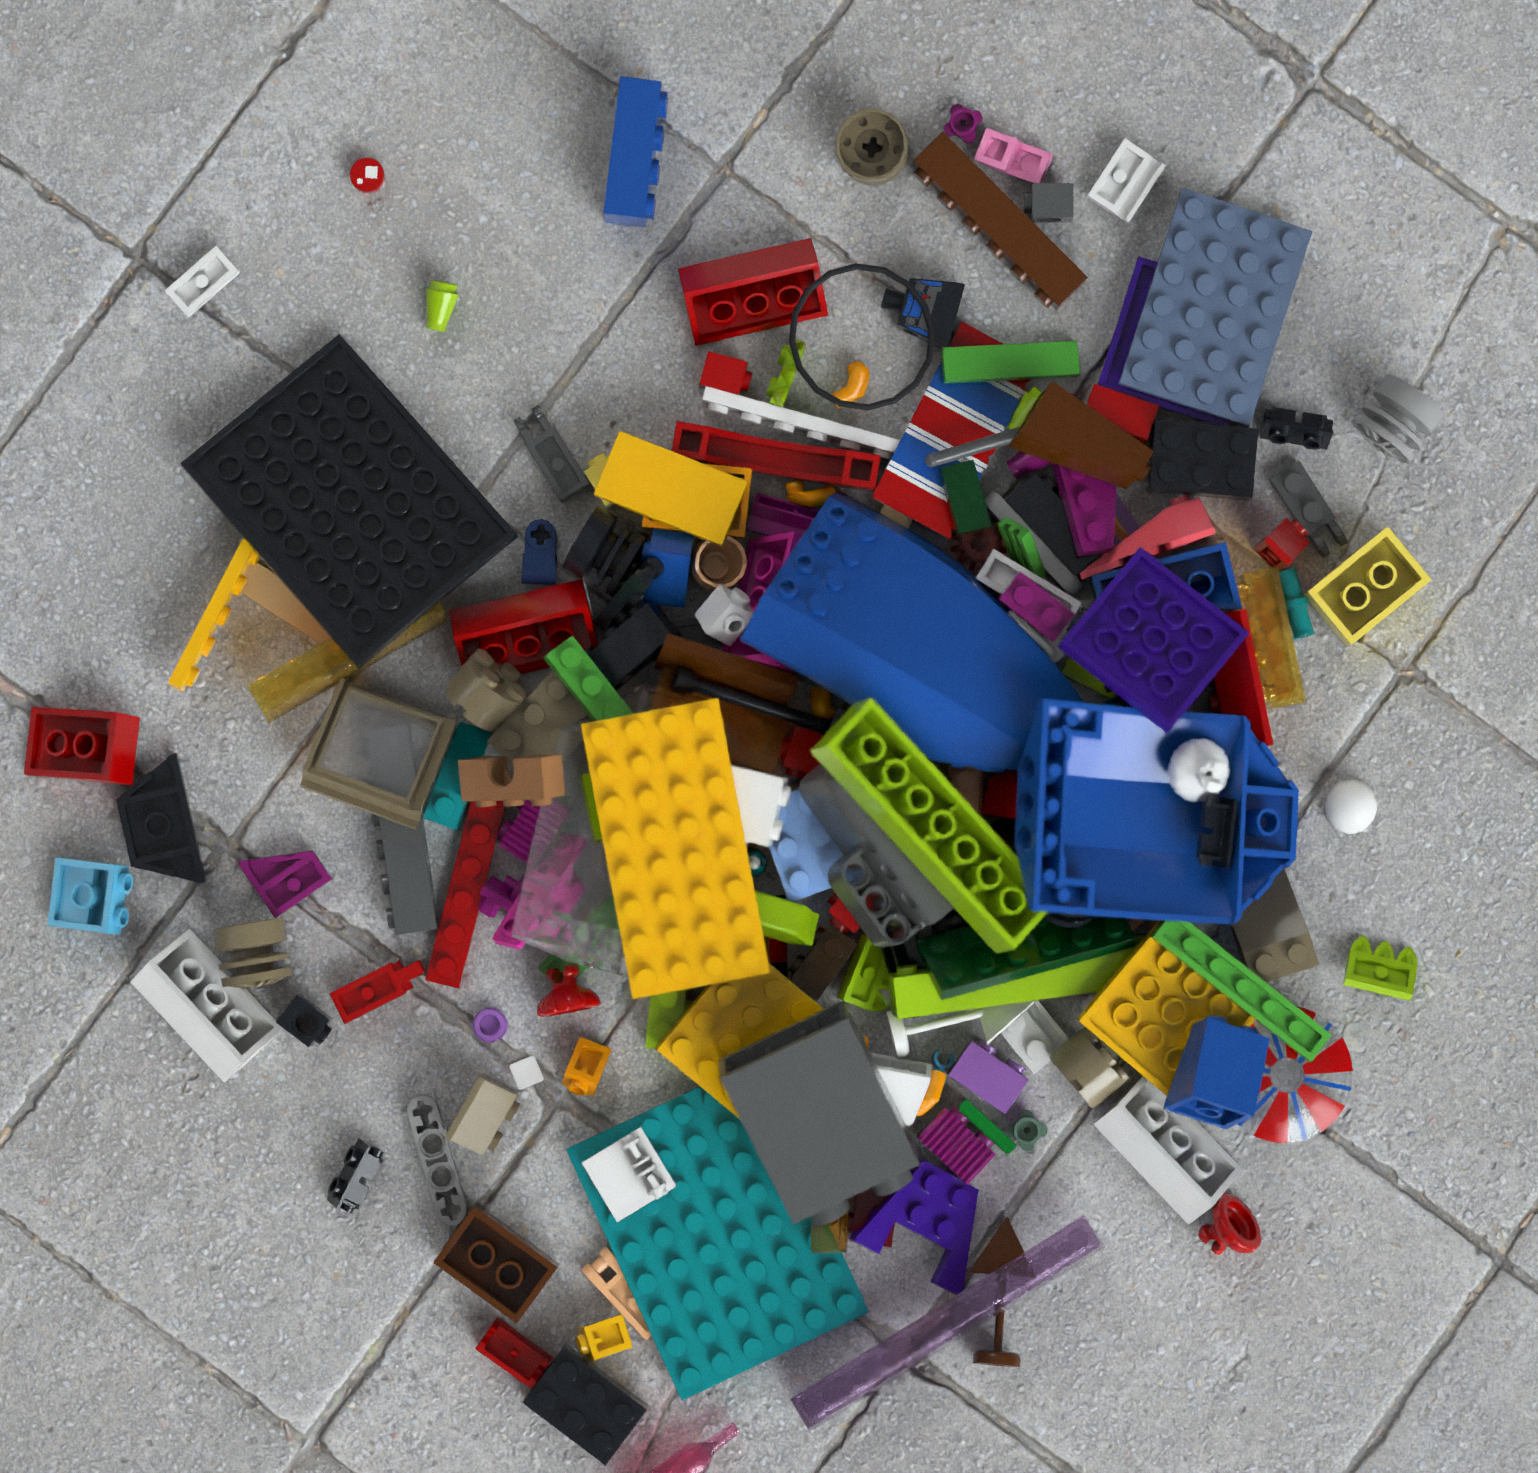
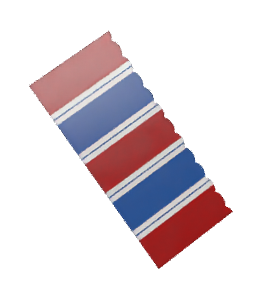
(942, 420)

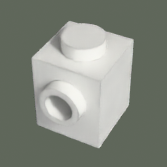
(725, 614)

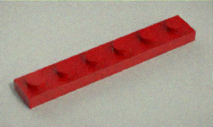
(464, 895)

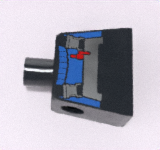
(943, 304)

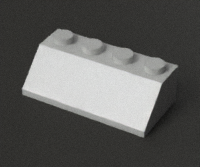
(216, 1021)
(1168, 1150)

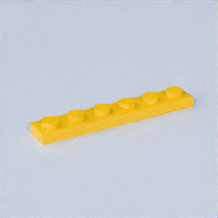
(214, 615)

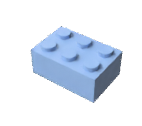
(803, 851)

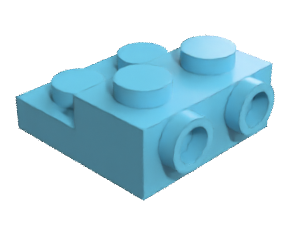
(89, 896)

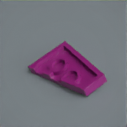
(1089, 510)

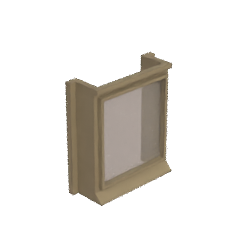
(377, 754)

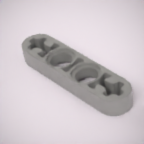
(1052, 564)
(431, 1161)

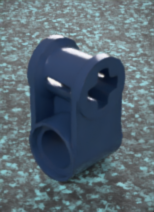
(539, 561)

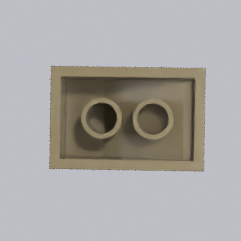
(1274, 934)

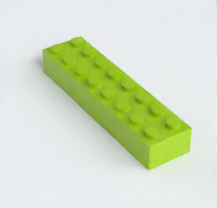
(929, 823)

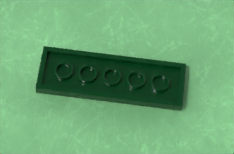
(965, 963)

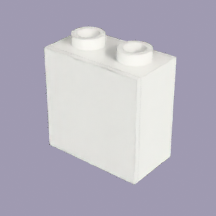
(760, 803)

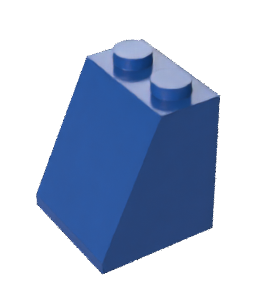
(1219, 1073)

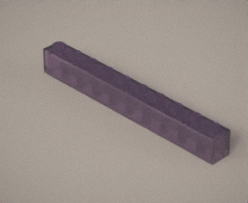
(947, 1323)

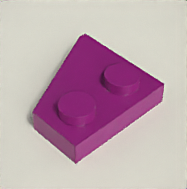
(285, 879)

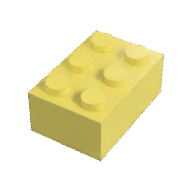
(1367, 586)

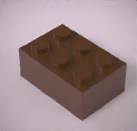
(496, 1263)

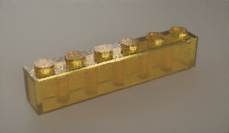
(322, 669)

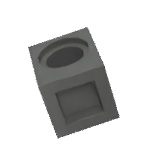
(1049, 202)

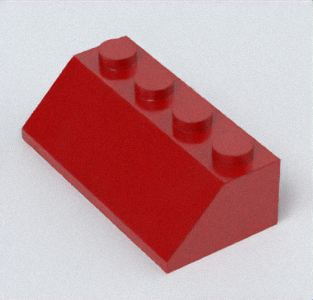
(751, 291)
(525, 625)
(1239, 686)

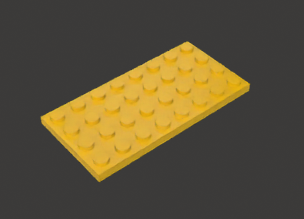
(675, 848)

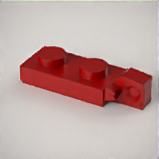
(375, 989)

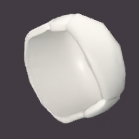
(1350, 806)

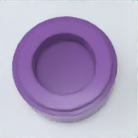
(490, 1025)

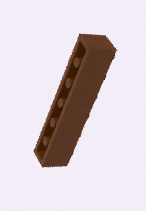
(999, 221)

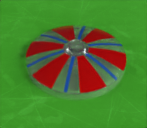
(1300, 1095)

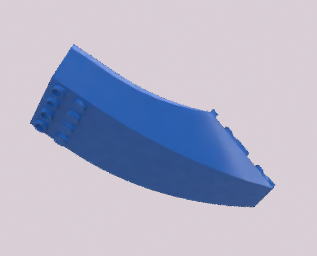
(912, 629)

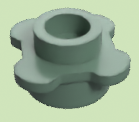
(1036, 1130)

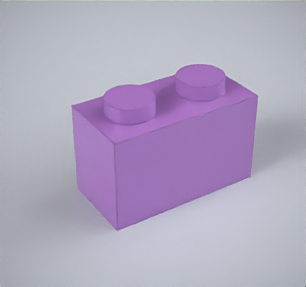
(988, 1076)

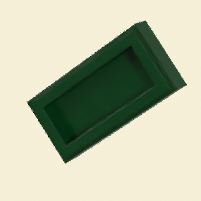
(965, 497)

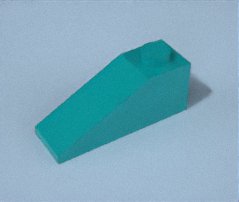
(445, 801)

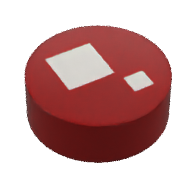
(367, 175)

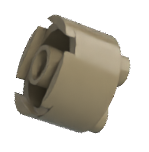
(486, 690)
(1089, 1067)

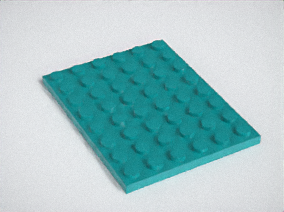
(718, 1255)

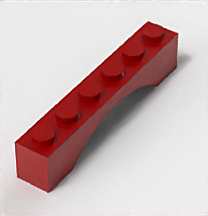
(777, 458)

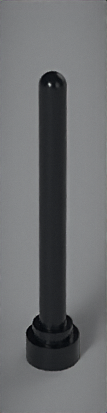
(686, 681)

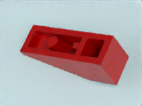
(1282, 544)

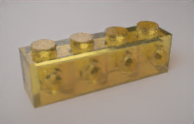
(1271, 637)

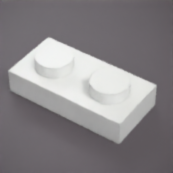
(202, 281)

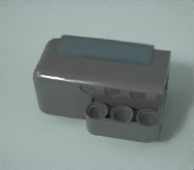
(878, 866)

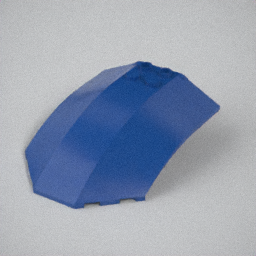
(1113, 836)

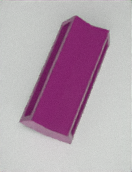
(778, 516)

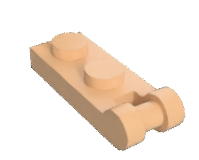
(616, 1290)

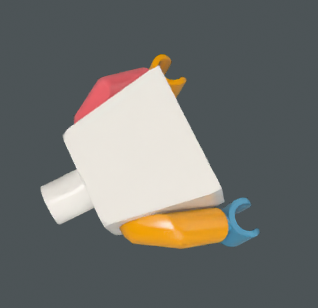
(912, 1083)

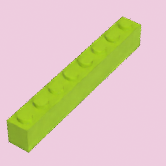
(915, 994)

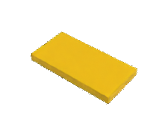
(670, 488)

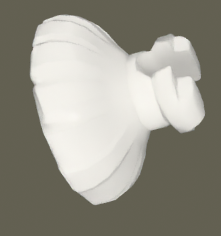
(1190, 768)

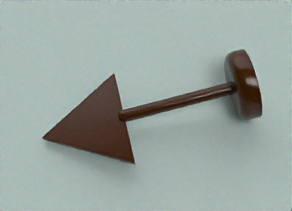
(999, 1251)

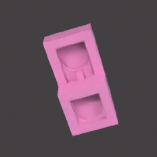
(1013, 157)

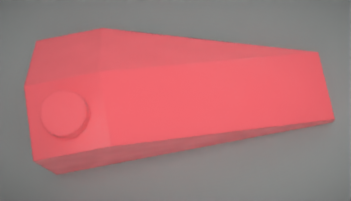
(1171, 529)

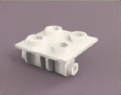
(629, 1174)

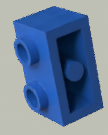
(675, 553)

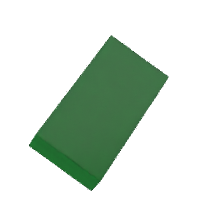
(986, 1126)

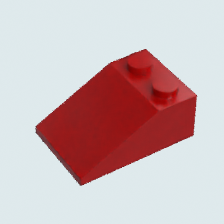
(82, 745)

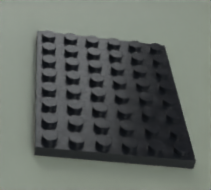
(349, 501)

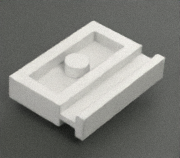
(1126, 181)
(1034, 1036)

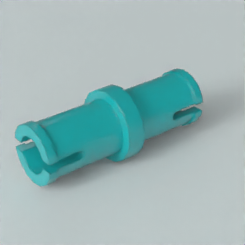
(1296, 604)

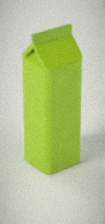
(786, 919)

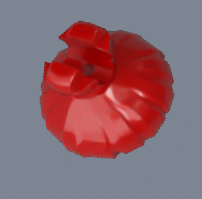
(566, 994)
(1231, 1227)

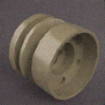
(860, 131)
(253, 952)

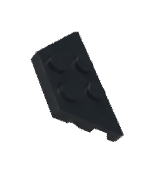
(161, 825)

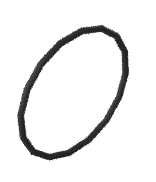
(915, 294)

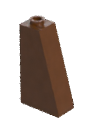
(1081, 439)

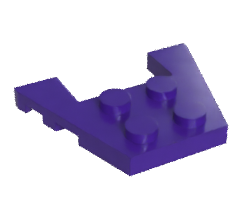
(935, 1209)

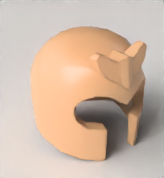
(717, 564)

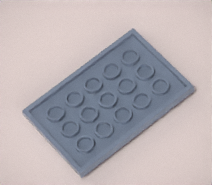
(1215, 307)

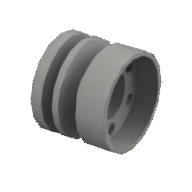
(1393, 425)

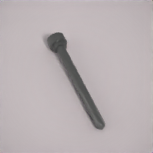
(970, 448)

